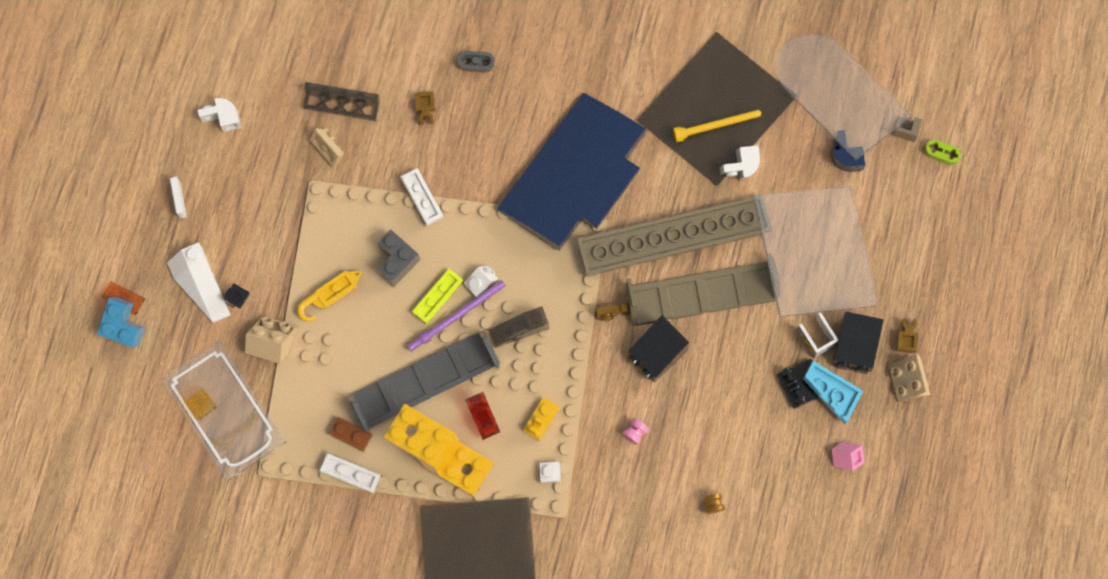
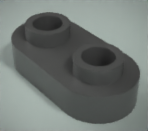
(476, 60)

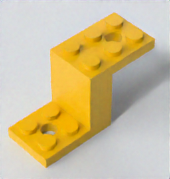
(439, 450)

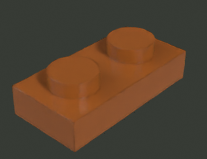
(350, 434)

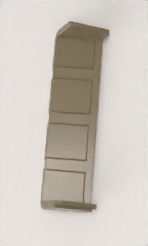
(700, 293)

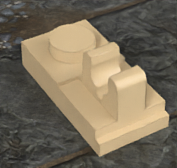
(326, 146)

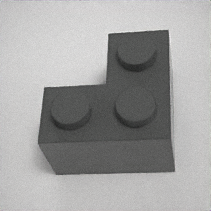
(401, 258)

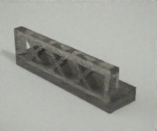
(341, 94)

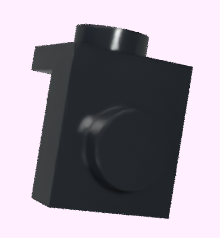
(236, 296)

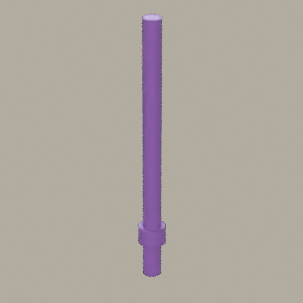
(425, 337)

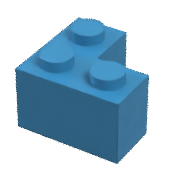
(116, 324)

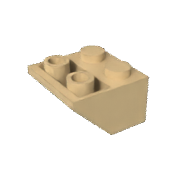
(270, 339)

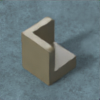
(908, 130)

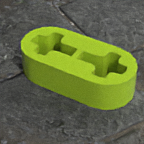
(944, 148)

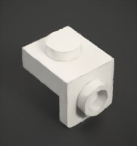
(480, 280)

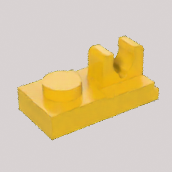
(541, 419)

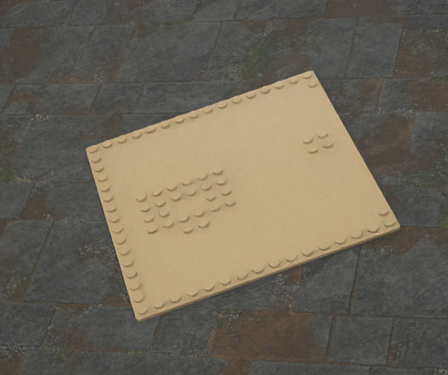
(369, 332)

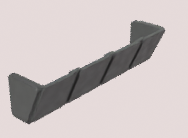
(423, 379)

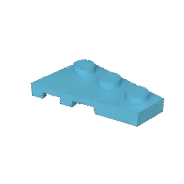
(833, 390)

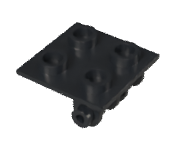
(795, 387)

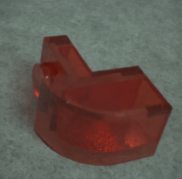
(482, 415)

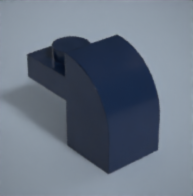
(844, 160)

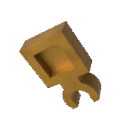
(425, 104)
(608, 312)
(907, 339)

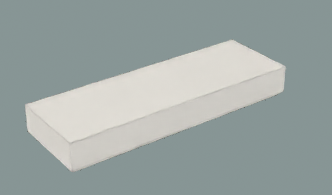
(422, 197)
(350, 473)

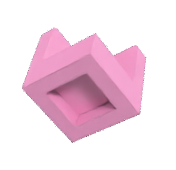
(847, 455)

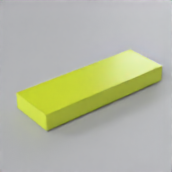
(437, 296)

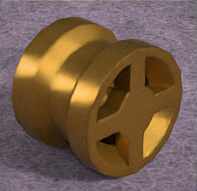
(713, 503)

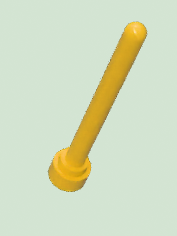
(682, 133)

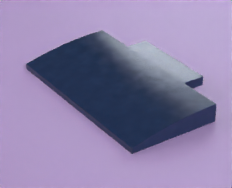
(576, 173)

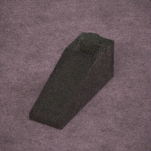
(519, 327)

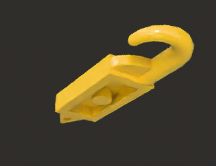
(330, 292)

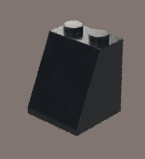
(857, 342)
(658, 349)

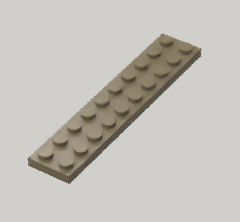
(669, 236)

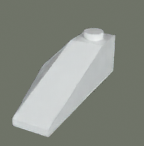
(195, 276)

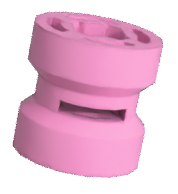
(635, 431)

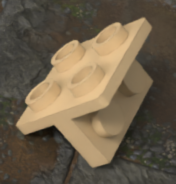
(909, 378)

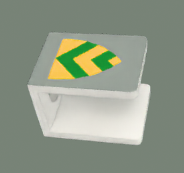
(828, 332)

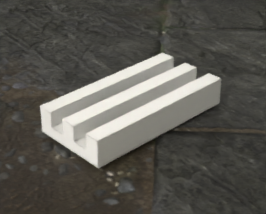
(178, 197)

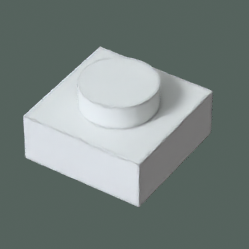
(550, 472)

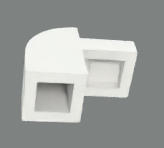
(224, 111)
(747, 163)

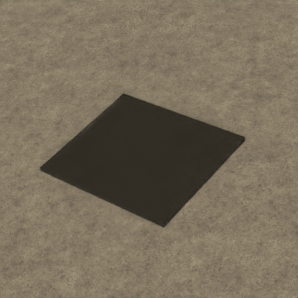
(713, 87)
(478, 540)

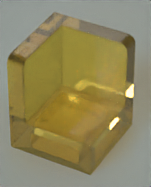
(200, 404)

